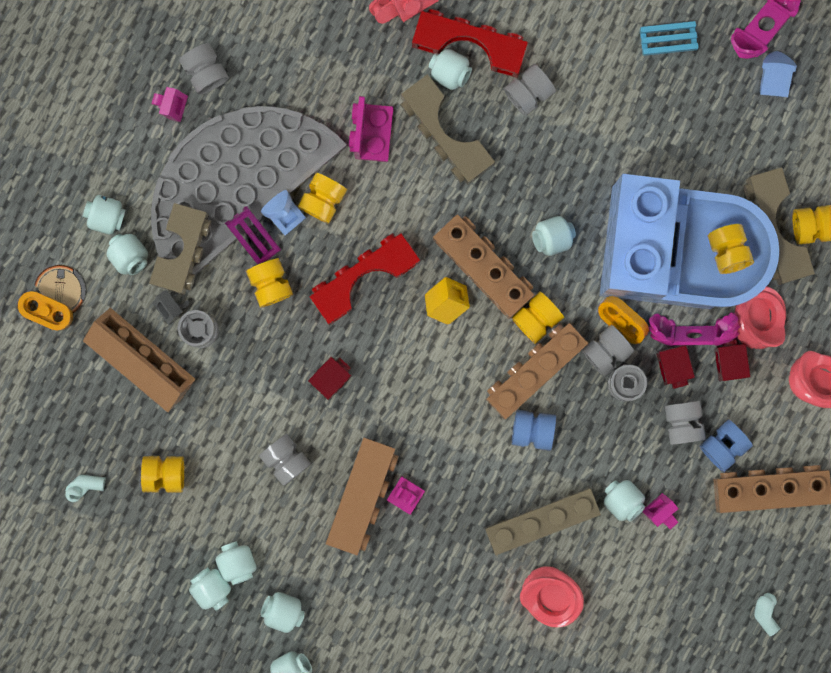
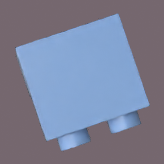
(642, 242)

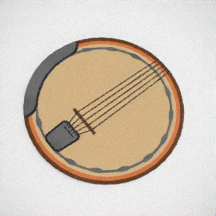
(63, 285)

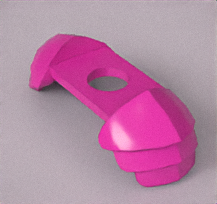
(753, 40)
(668, 333)

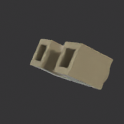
(177, 273)

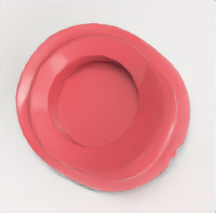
(755, 323)
(810, 381)
(556, 592)

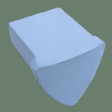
(777, 74)
(283, 212)

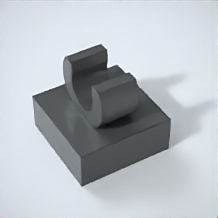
(168, 307)

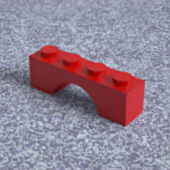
(437, 32)
(393, 258)

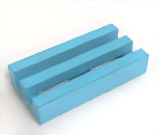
(666, 38)

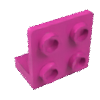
(372, 131)

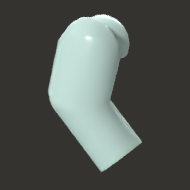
(82, 484)
(763, 613)

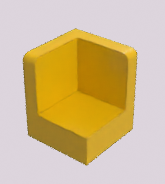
(447, 300)

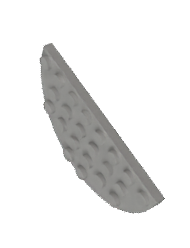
(237, 164)

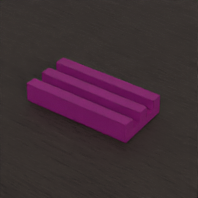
(239, 219)

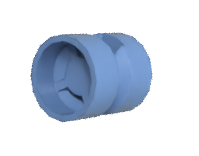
(532, 429)
(719, 453)

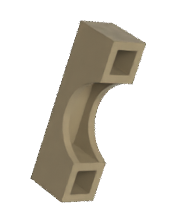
(467, 158)
(767, 192)
(542, 521)

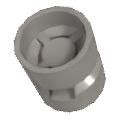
(204, 71)
(529, 89)
(198, 329)
(608, 350)
(627, 383)
(685, 422)
(285, 459)

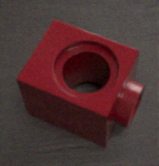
(732, 361)
(675, 366)
(331, 377)

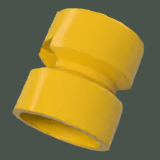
(322, 198)
(812, 225)
(730, 248)
(269, 282)
(538, 317)
(162, 474)

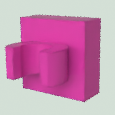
(171, 103)
(406, 495)
(661, 511)

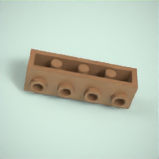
(483, 266)
(138, 359)
(531, 376)
(772, 490)
(360, 497)

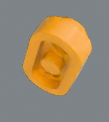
(46, 311)
(624, 319)

